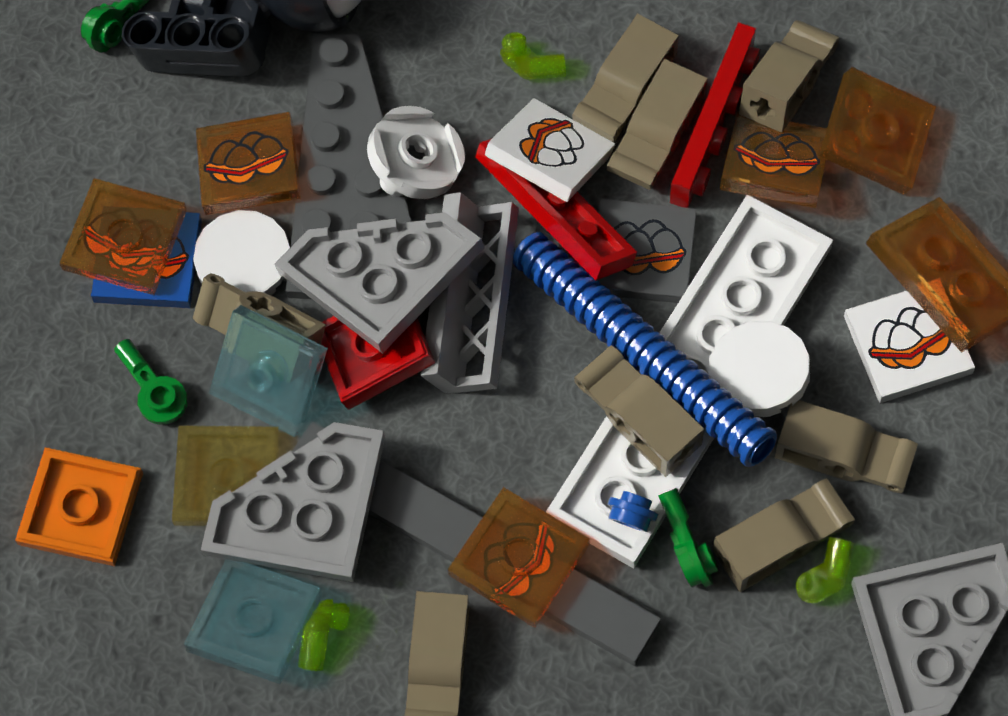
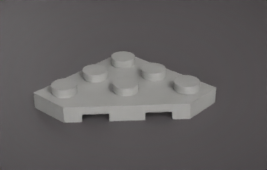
(380, 272)
(303, 507)
(932, 625)

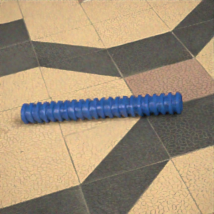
(645, 349)

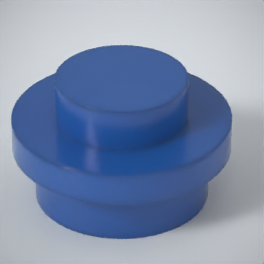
(632, 511)

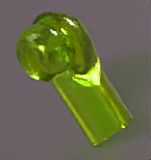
(527, 63)
(828, 576)
(316, 633)

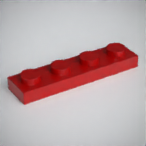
(708, 132)
(571, 223)

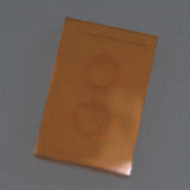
(946, 272)

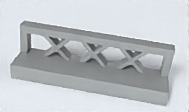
(452, 311)

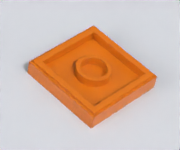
(79, 506)

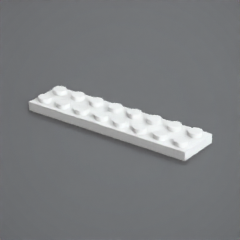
(748, 276)

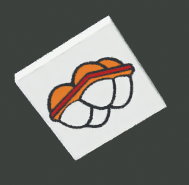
(549, 149)
(903, 347)

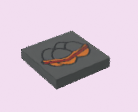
(663, 249)

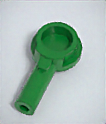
(104, 23)
(161, 397)
(695, 560)

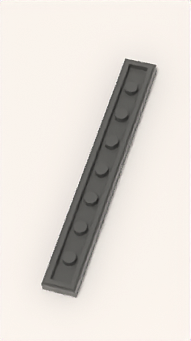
(446, 526)

